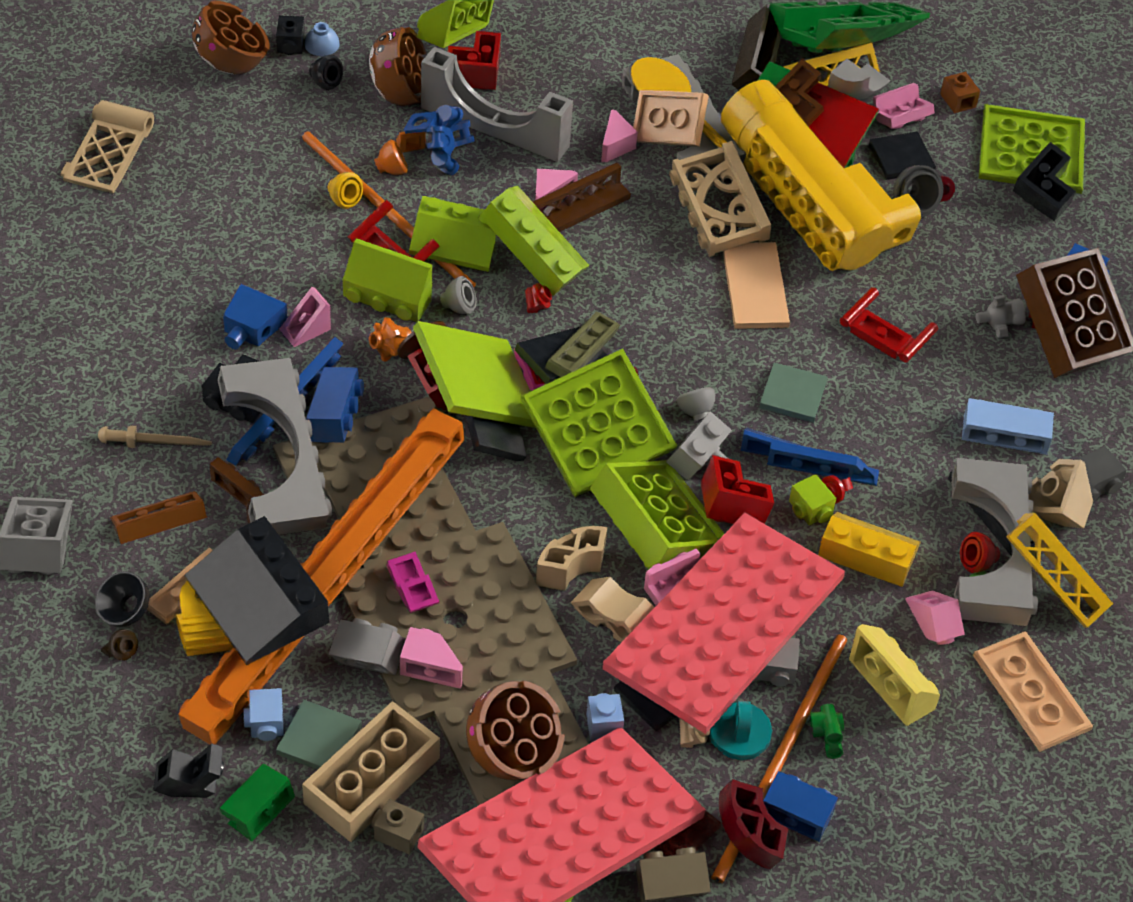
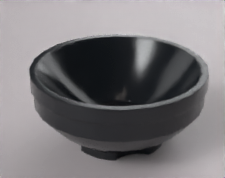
(114, 594)

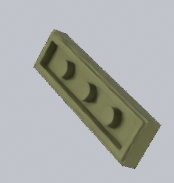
(583, 345)

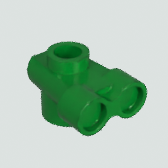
(830, 726)

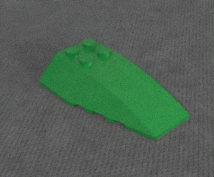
(842, 24)

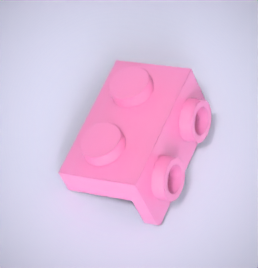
(901, 106)
(663, 577)

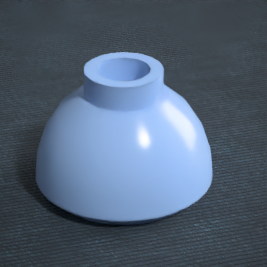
(321, 40)

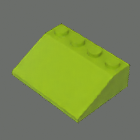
(654, 510)

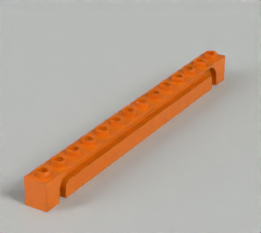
(331, 566)

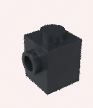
(290, 34)

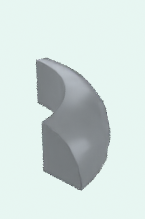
(857, 82)

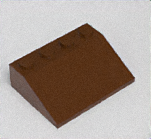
(1075, 311)

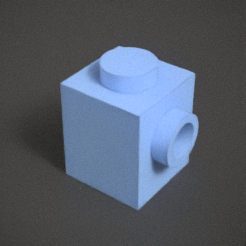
(265, 714)
(604, 715)

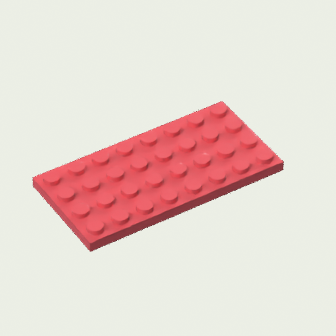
(723, 622)
(563, 826)

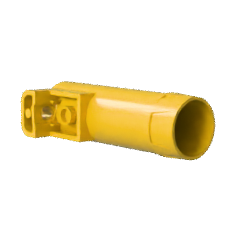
(832, 207)

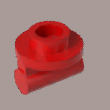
(537, 298)

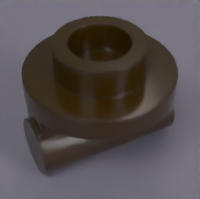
(121, 645)

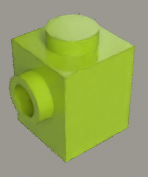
(812, 500)

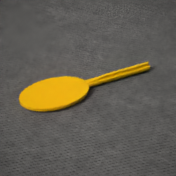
(661, 75)

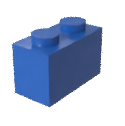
(800, 805)

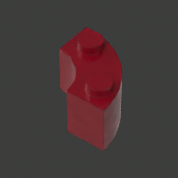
(750, 824)

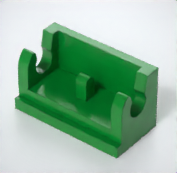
(258, 801)

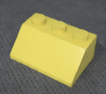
(893, 674)

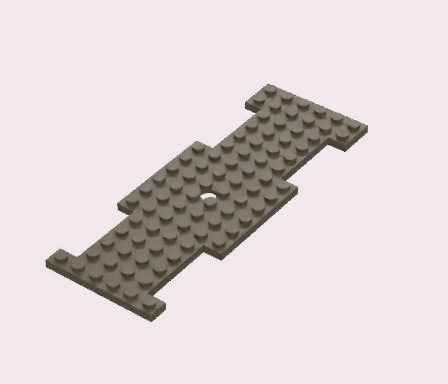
(473, 572)

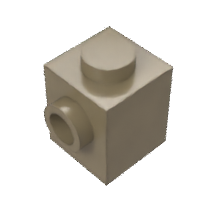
(398, 826)

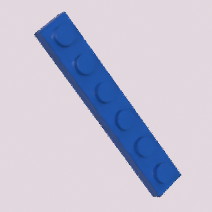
(263, 427)

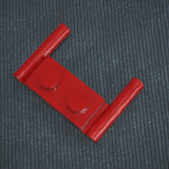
(370, 233)
(882, 333)

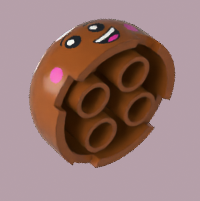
(228, 38)
(397, 66)
(514, 730)

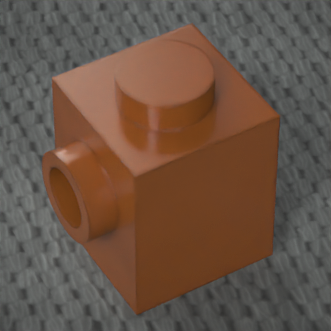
(960, 92)

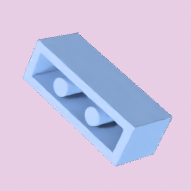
(1007, 426)

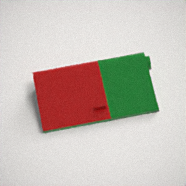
(842, 121)

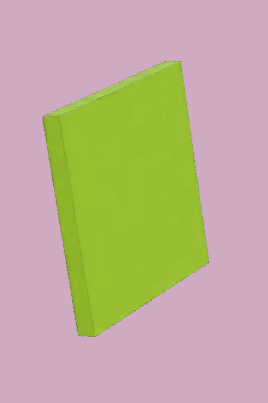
(1017, 136)
(475, 373)
(597, 419)

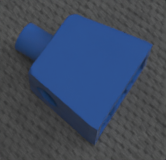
(252, 317)

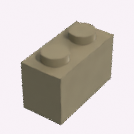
(672, 875)

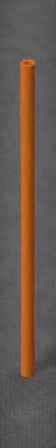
(375, 199)
(788, 741)

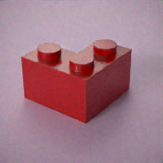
(480, 63)
(730, 496)

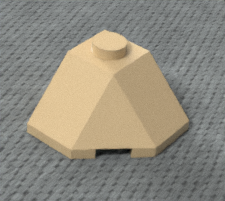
(1063, 494)

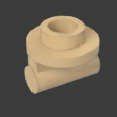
(690, 735)

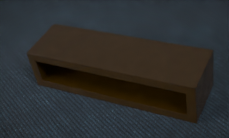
(757, 48)

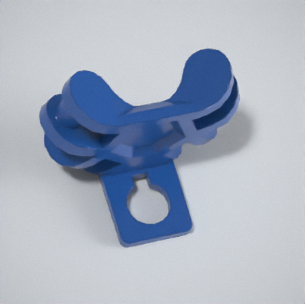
(441, 126)

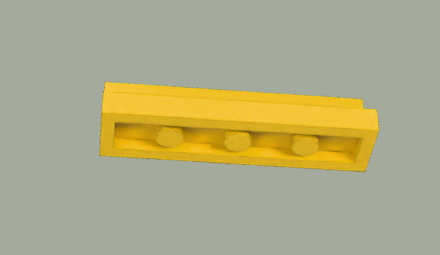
(836, 57)
(1064, 564)

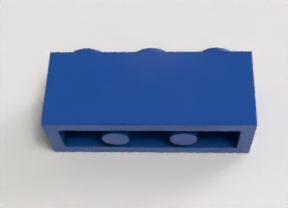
(335, 404)

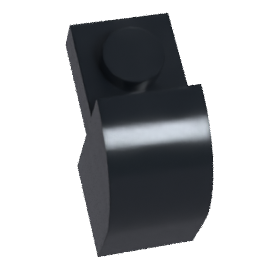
(187, 775)

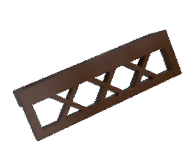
(584, 205)

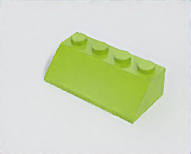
(453, 21)
(533, 239)

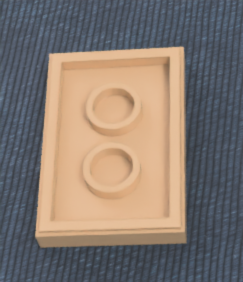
(670, 117)

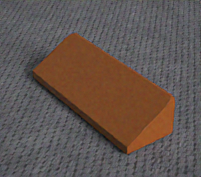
(161, 520)

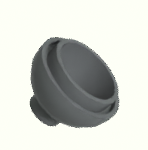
(925, 190)

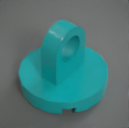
(742, 731)

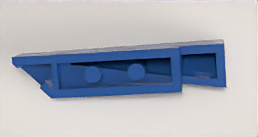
(807, 459)

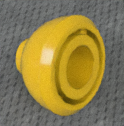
(346, 188)

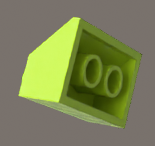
(458, 231)
(388, 281)

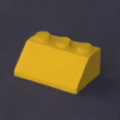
(868, 548)

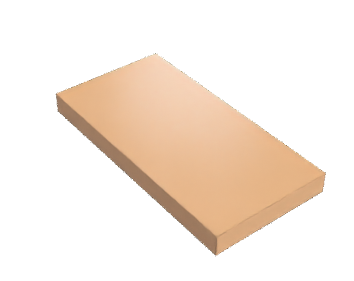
(756, 286)
(1033, 691)

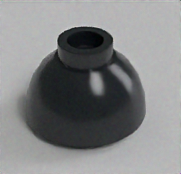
(327, 70)

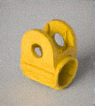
(197, 627)

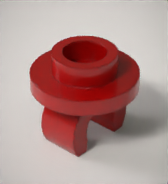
(837, 486)

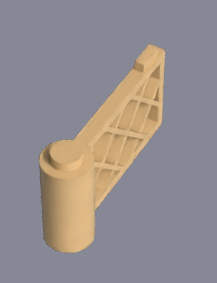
(120, 123)

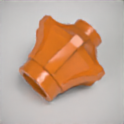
(387, 338)

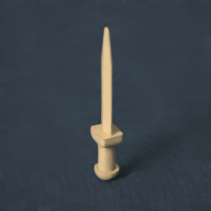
(131, 437)

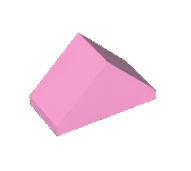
(619, 137)
(552, 180)
(308, 319)

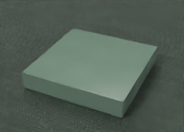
(793, 392)
(316, 734)

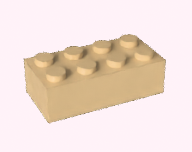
(371, 770)

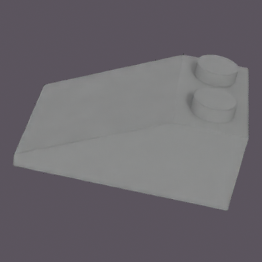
(35, 535)

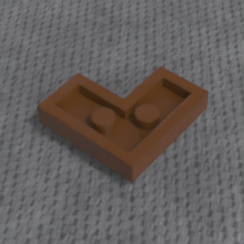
(795, 89)

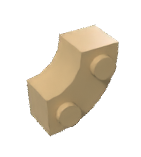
(571, 556)
(610, 605)

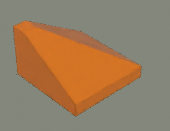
(411, 141)

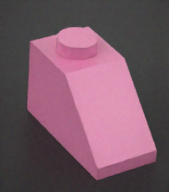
(937, 616)
(430, 659)

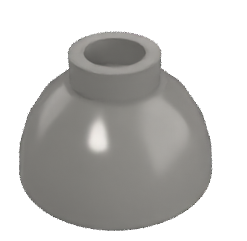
(459, 296)
(697, 402)

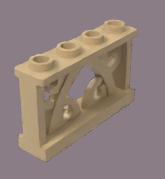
(731, 168)

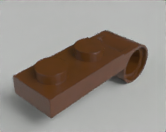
(234, 483)

